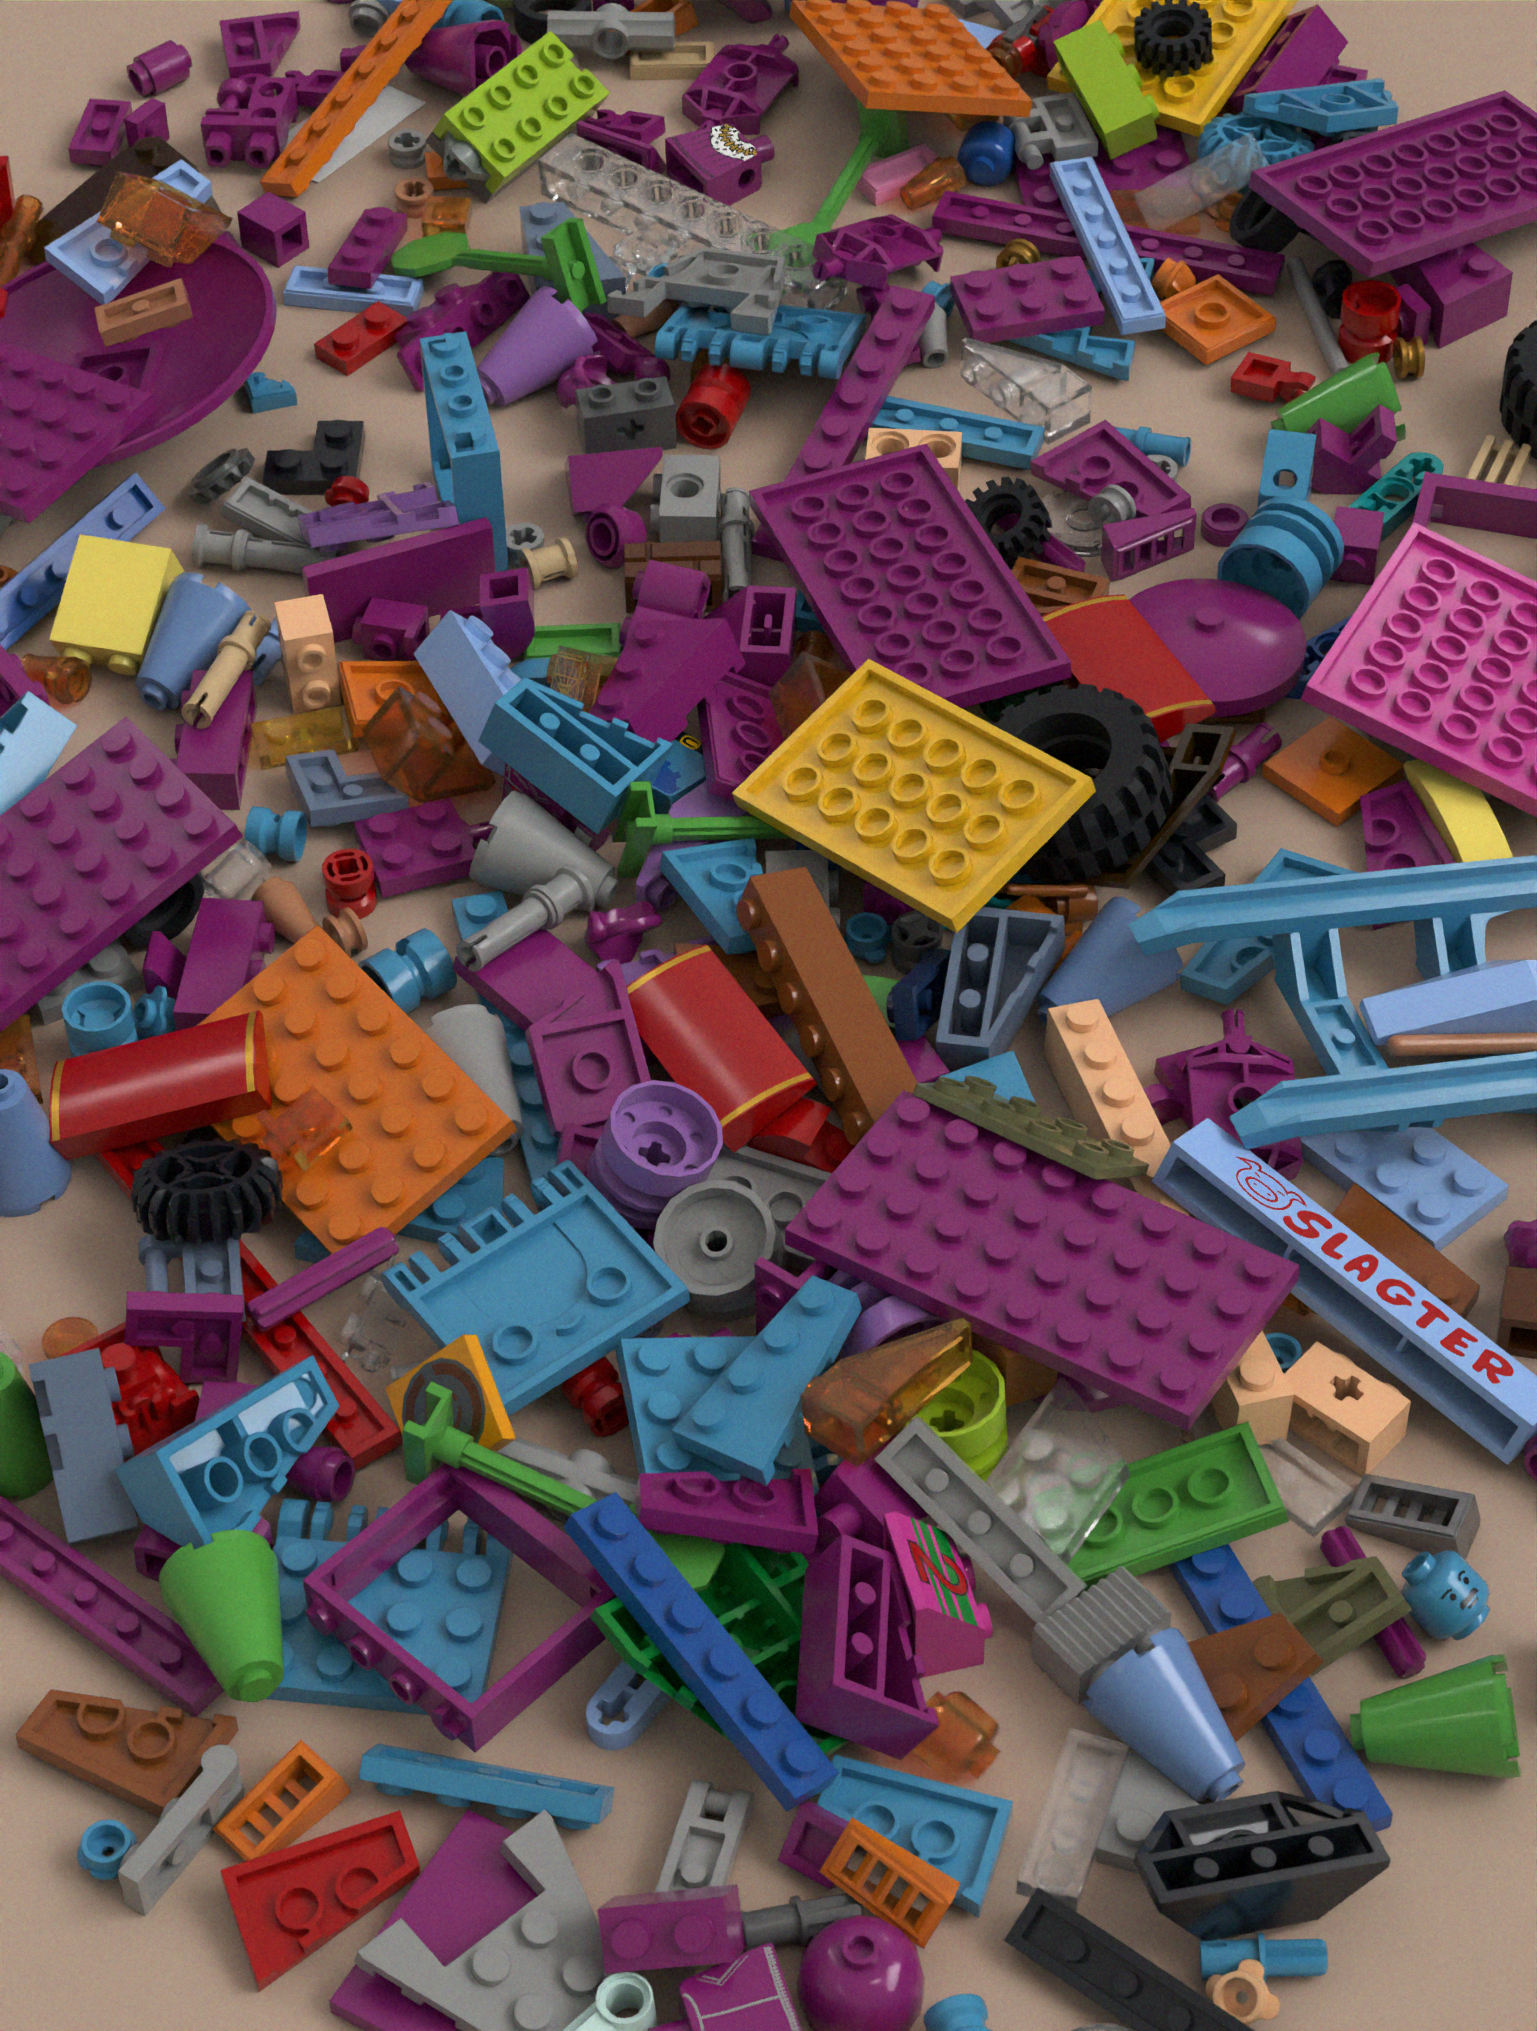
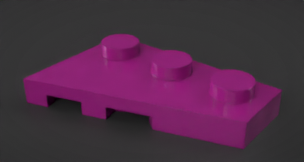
(1399, 832)

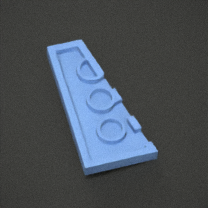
(101, 263)

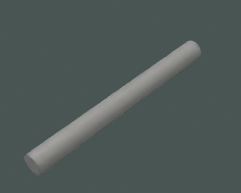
(1316, 315)

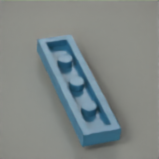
(982, 435)
(462, 1781)

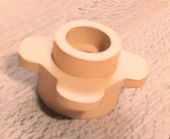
(1247, 1978)

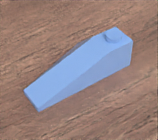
(1476, 999)

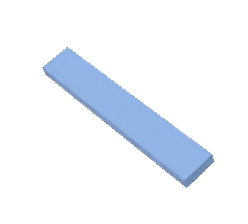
(1107, 246)

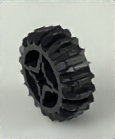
(207, 1191)

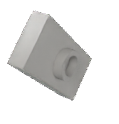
(264, 512)

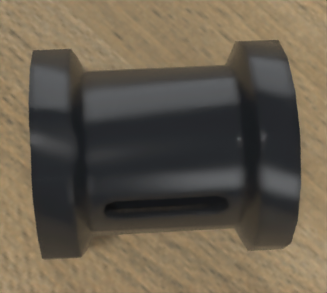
(1331, 281)

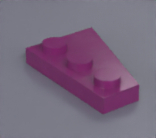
(1105, 458)
(731, 1510)

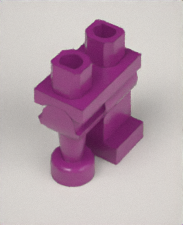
(248, 122)

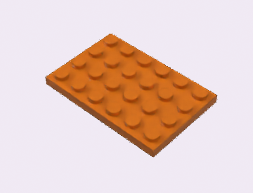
(909, 58)
(408, 1102)

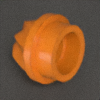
(1172, 278)

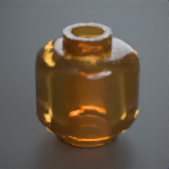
(962, 1740)

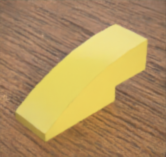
(1458, 813)

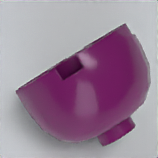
(861, 1977)

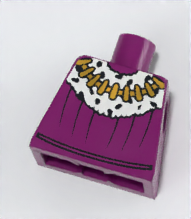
(718, 162)

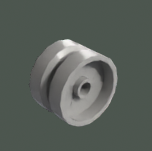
(711, 1243)

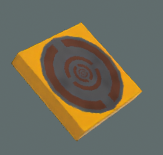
(474, 1393)

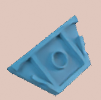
(1329, 107)

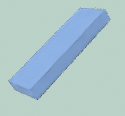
(310, 289)

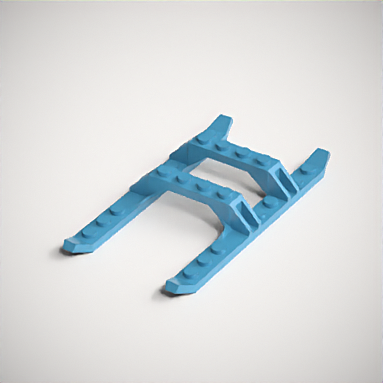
(1303, 916)

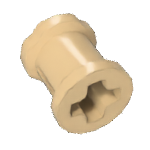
(549, 561)

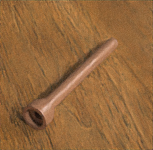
(1462, 1044)

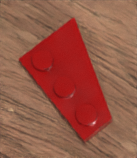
(315, 1890)

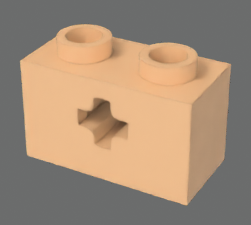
(1345, 1409)

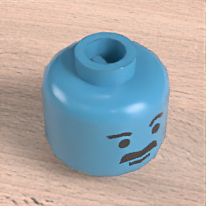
(1445, 1594)

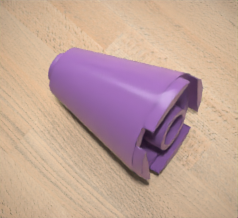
(535, 348)

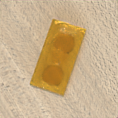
(303, 734)

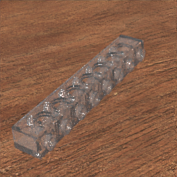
(637, 197)

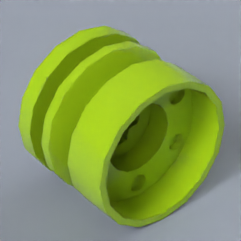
(972, 1416)

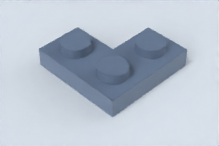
(333, 797)

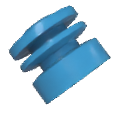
(1285, 552)

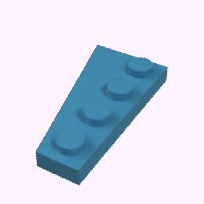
(1232, 966)
(758, 1397)

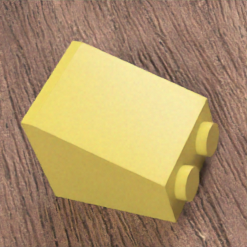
(112, 602)

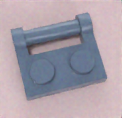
(205, 1267)

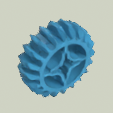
(1275, 138)

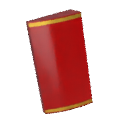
(1120, 651)
(717, 1043)
(159, 1086)

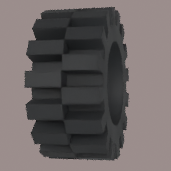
(1178, 53)
(1012, 499)

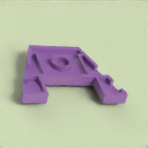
(377, 519)

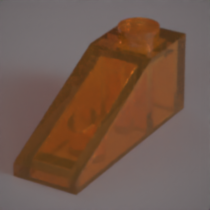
(883, 1388)

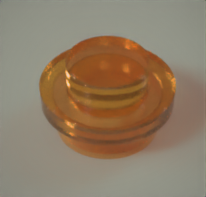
(66, 1335)

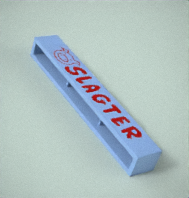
(1357, 1289)

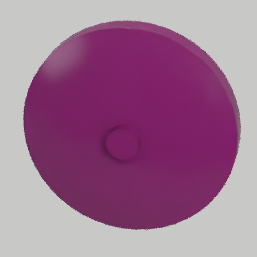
(1229, 639)

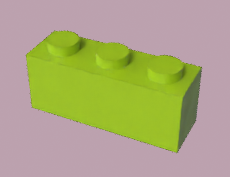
(1107, 88)

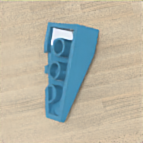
(230, 1460)

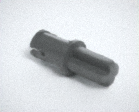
(796, 1920)

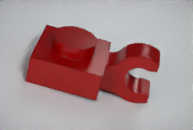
(1268, 377)

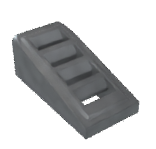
(1440, 1503)

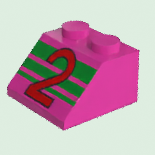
(938, 1588)

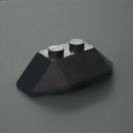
(1256, 1862)

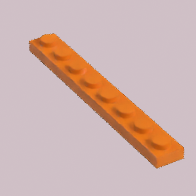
(352, 97)

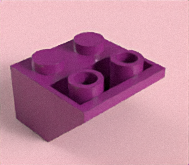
(764, 630)

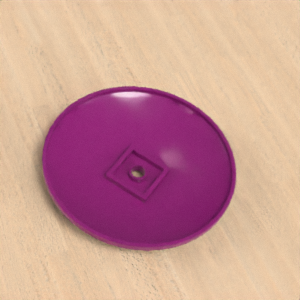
(183, 366)

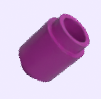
(159, 68)

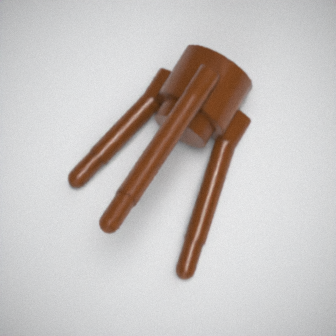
(1072, 900)

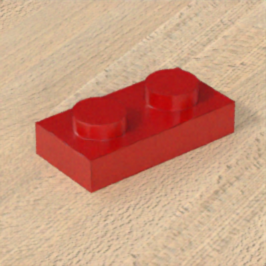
(360, 338)

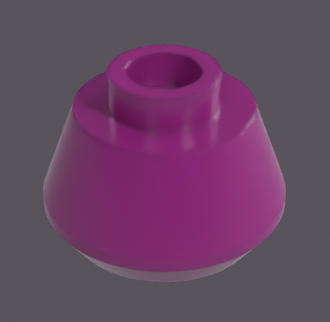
(609, 531)

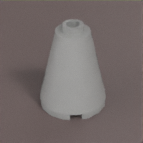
(530, 848)
(481, 1051)

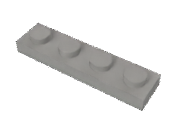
(979, 1521)

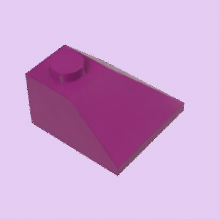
(607, 477)

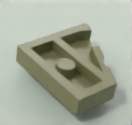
(1336, 1604)

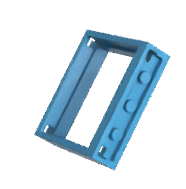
(462, 436)

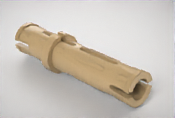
(235, 655)

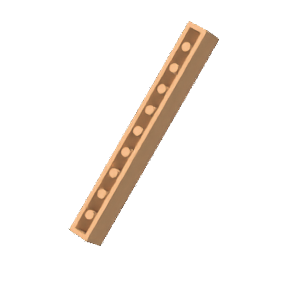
(1113, 1105)

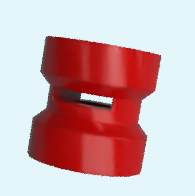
(349, 882)
(599, 1396)

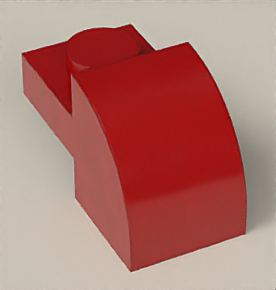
(804, 1137)

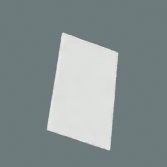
(388, 111)

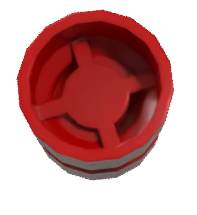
(1369, 320)
(713, 406)

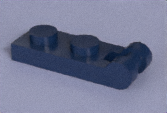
(917, 998)

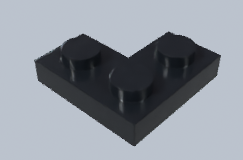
(312, 472)
(1183, 858)

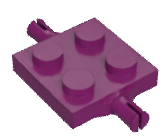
(419, 846)

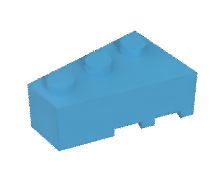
(569, 752)

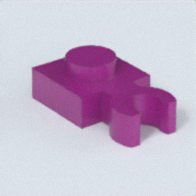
(315, 87)
(631, 124)

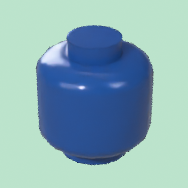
(987, 153)

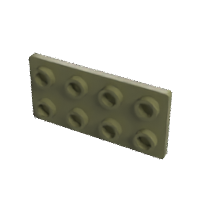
(1022, 1123)

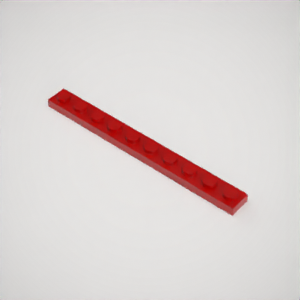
(359, 1423)

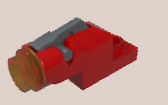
(1019, 45)

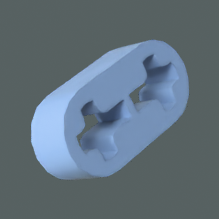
(639, 1708)

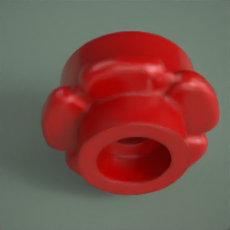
(346, 490)

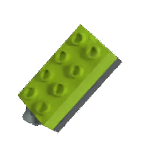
(515, 117)

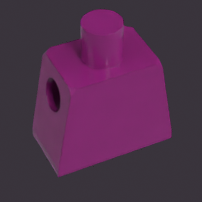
(858, 1497)

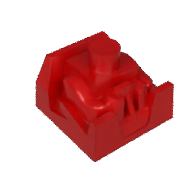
(151, 1392)

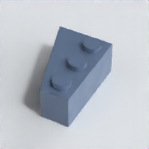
(543, 217)
(994, 980)
(85, 1444)

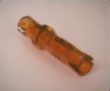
(18, 236)

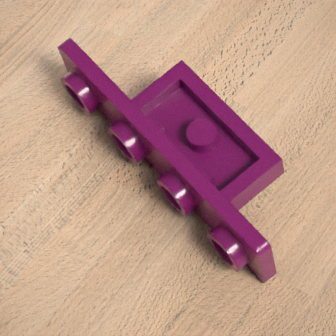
(458, 309)

